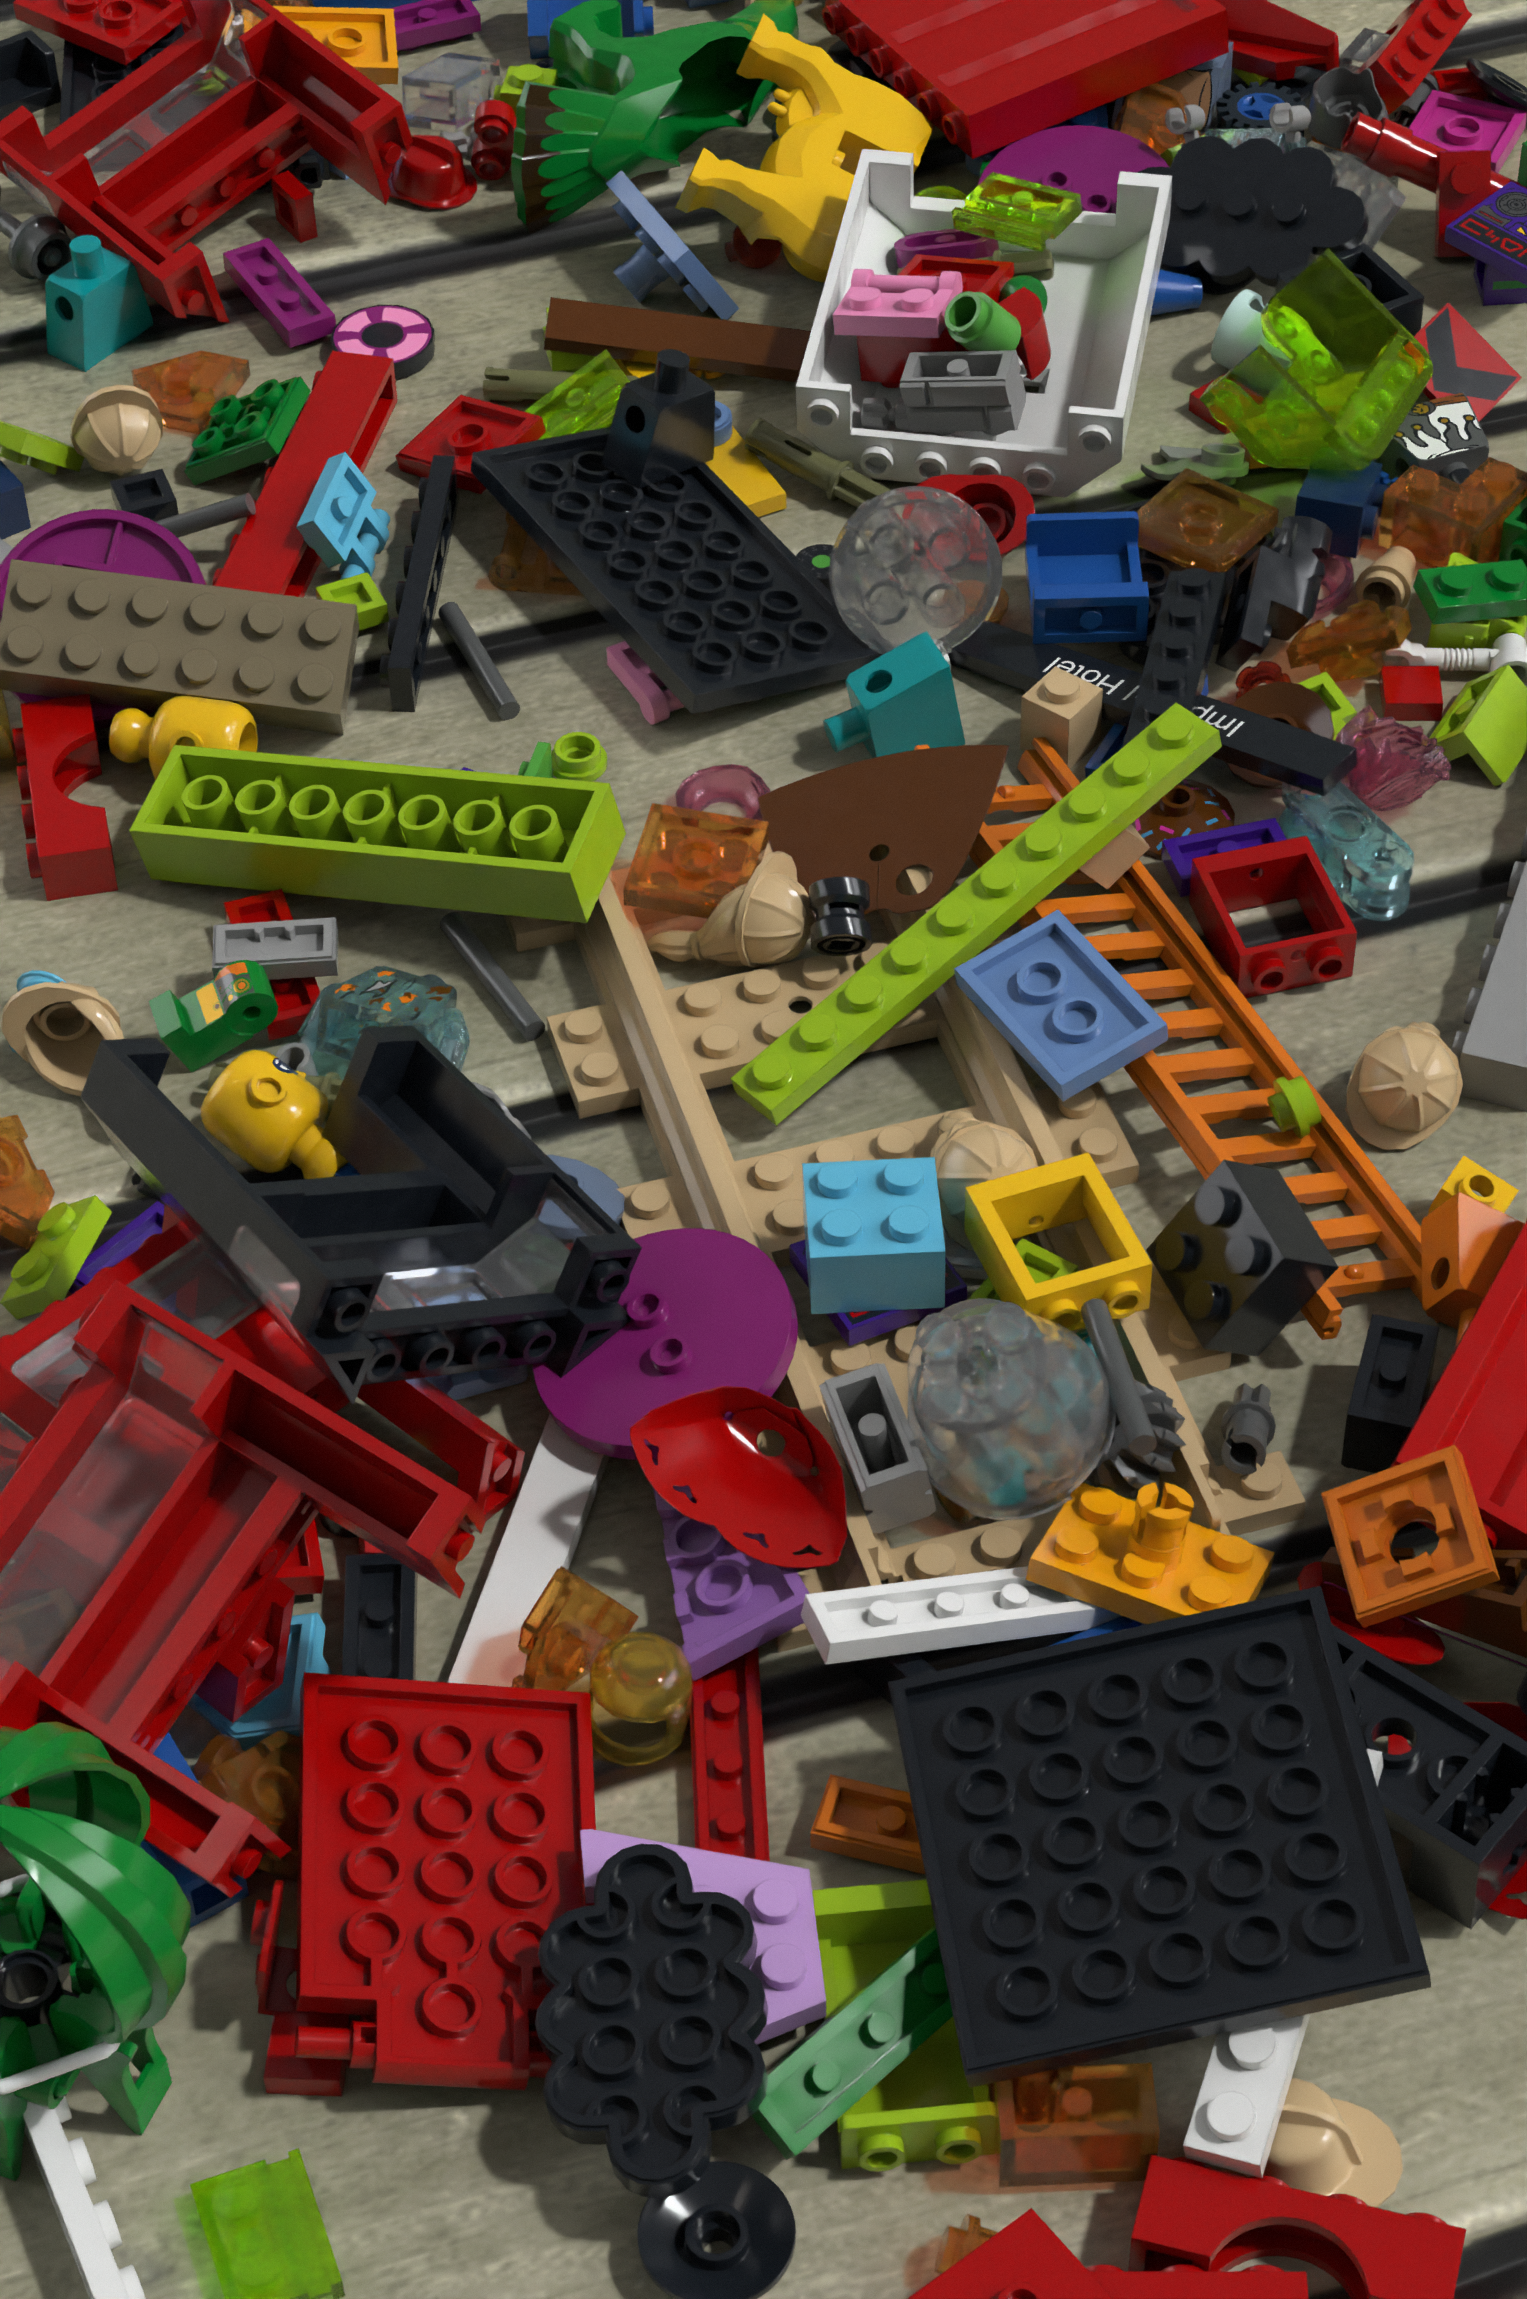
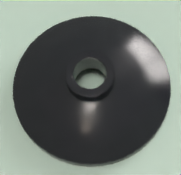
(1498, 86)
(727, 2206)

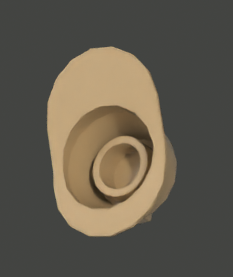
(1332, 2147)

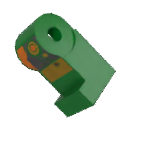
(216, 1014)

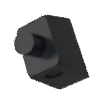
(661, 423)

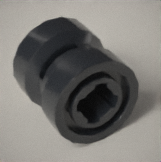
(840, 916)

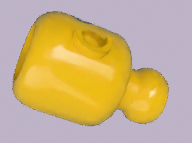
(184, 723)
(270, 1116)

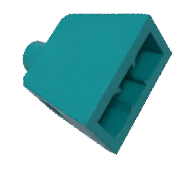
(93, 305)
(900, 703)

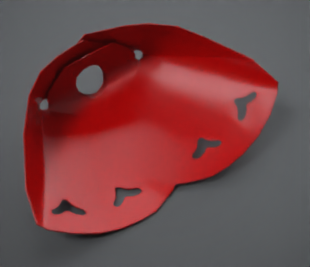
(738, 1484)

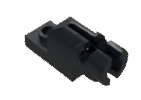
(1275, 590)

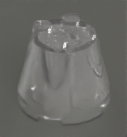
(897, 594)
(1006, 1408)

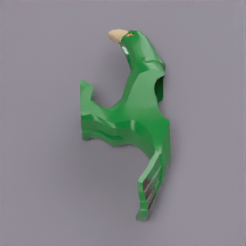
(628, 102)

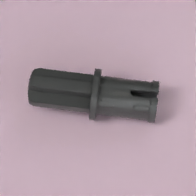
(1247, 1429)

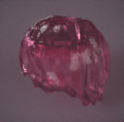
(1392, 761)

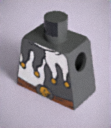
(1440, 438)

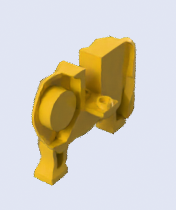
(812, 165)

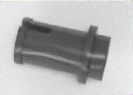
(1412, 105)

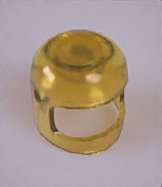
(645, 1682)

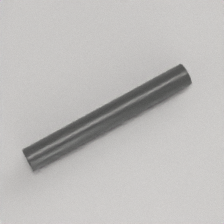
(210, 515)
(479, 661)
(492, 976)
(1119, 1377)

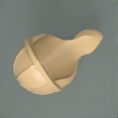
(117, 429)
(752, 924)
(60, 1030)
(1403, 1086)
(969, 1155)

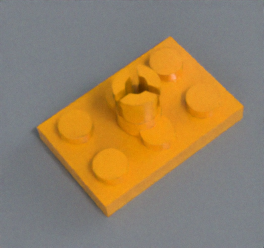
(357, 35)
(1145, 1557)

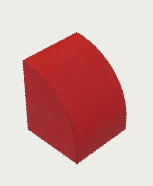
(1034, 341)

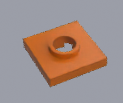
(1374, 1508)

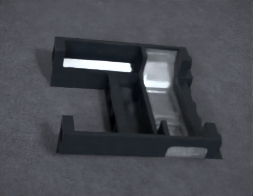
(430, 1262)

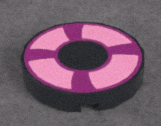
(389, 333)

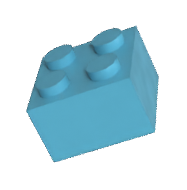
(873, 1235)

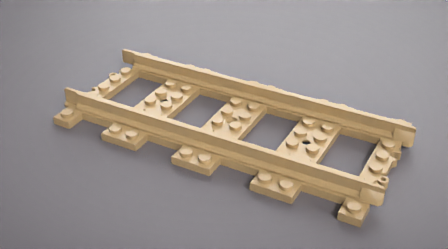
(680, 1041)

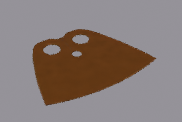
(913, 801)

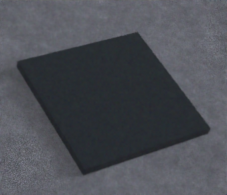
(1153, 1838)

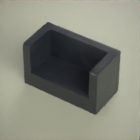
(27, 74)
(1388, 1391)

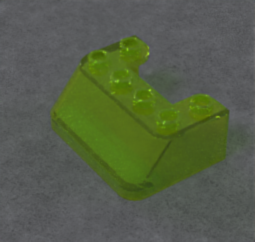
(1346, 380)

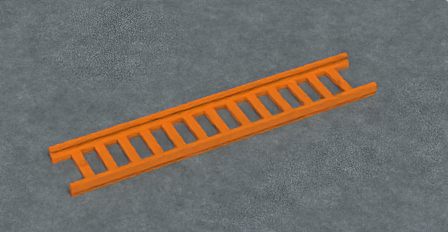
(1252, 1052)

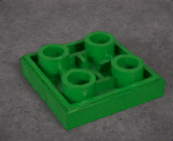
(246, 429)

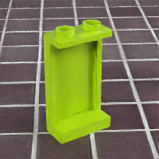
(925, 2101)

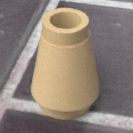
(1388, 579)

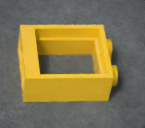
(1047, 1199)

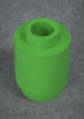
(981, 323)

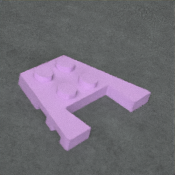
(781, 1914)

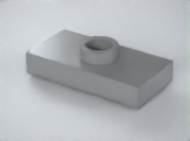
(282, 947)

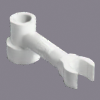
(1506, 650)

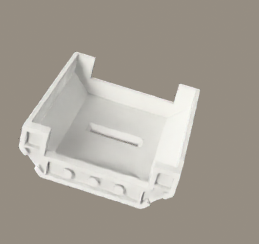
(1092, 318)

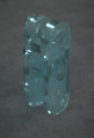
(1354, 849)

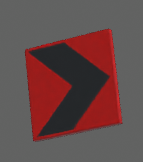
(1464, 362)

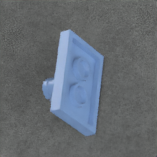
(662, 254)
(1061, 1005)

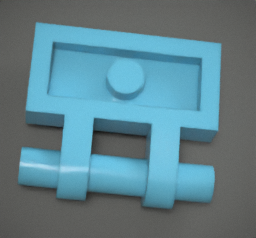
(341, 519)

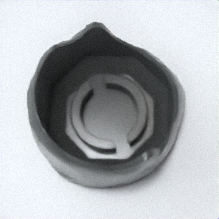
(1337, 99)

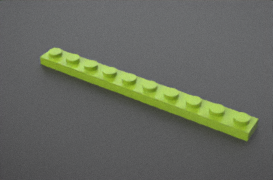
(975, 914)

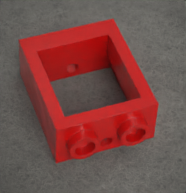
(1286, 872)

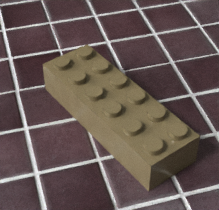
(163, 638)

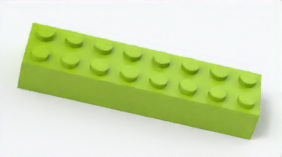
(380, 832)

